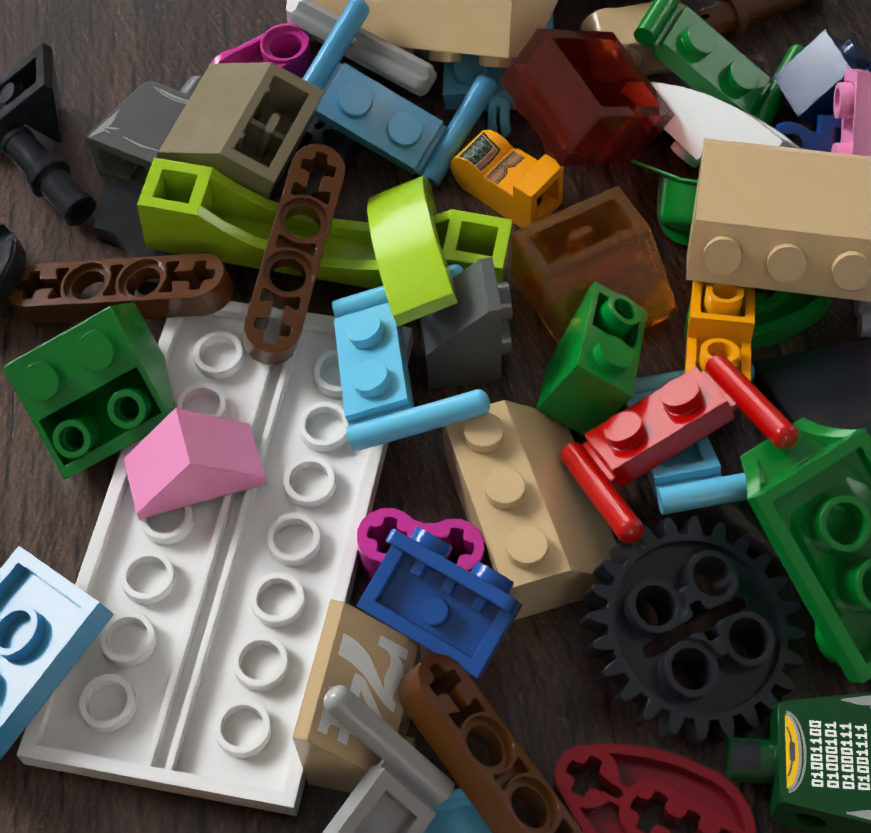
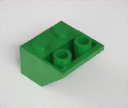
(94, 387)

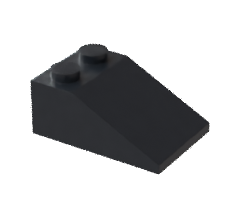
(821, 384)

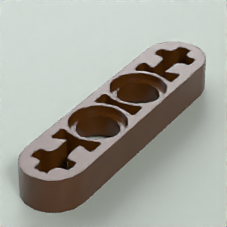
(293, 252)
(52, 290)
(511, 769)

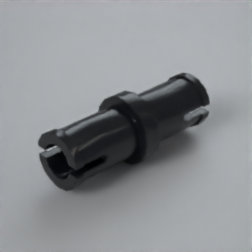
(48, 176)

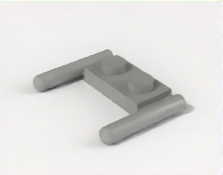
(396, 792)

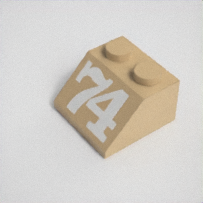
(370, 663)

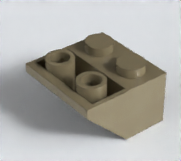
(244, 123)

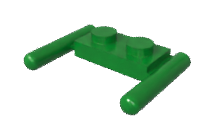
(710, 61)

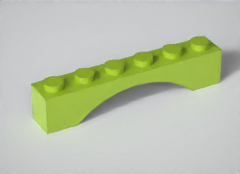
(204, 211)

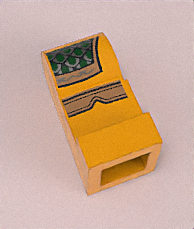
(509, 178)

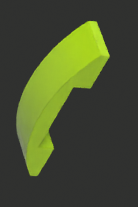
(410, 251)

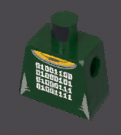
(812, 763)

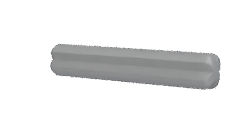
(368, 49)

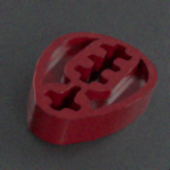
(646, 775)

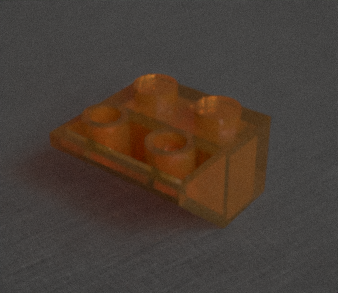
(588, 243)

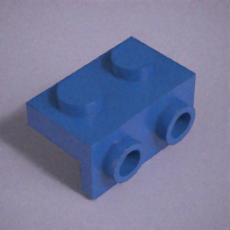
(441, 602)

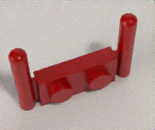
(663, 427)

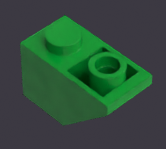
(594, 361)

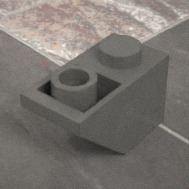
(470, 337)

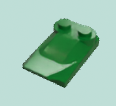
(819, 523)

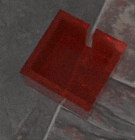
(585, 97)

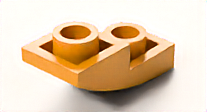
(720, 324)

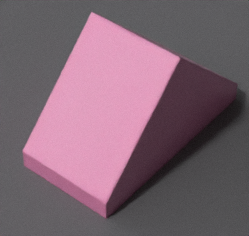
(192, 461)

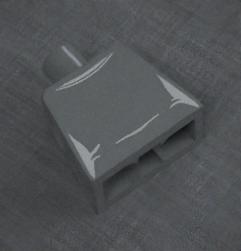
(136, 129)

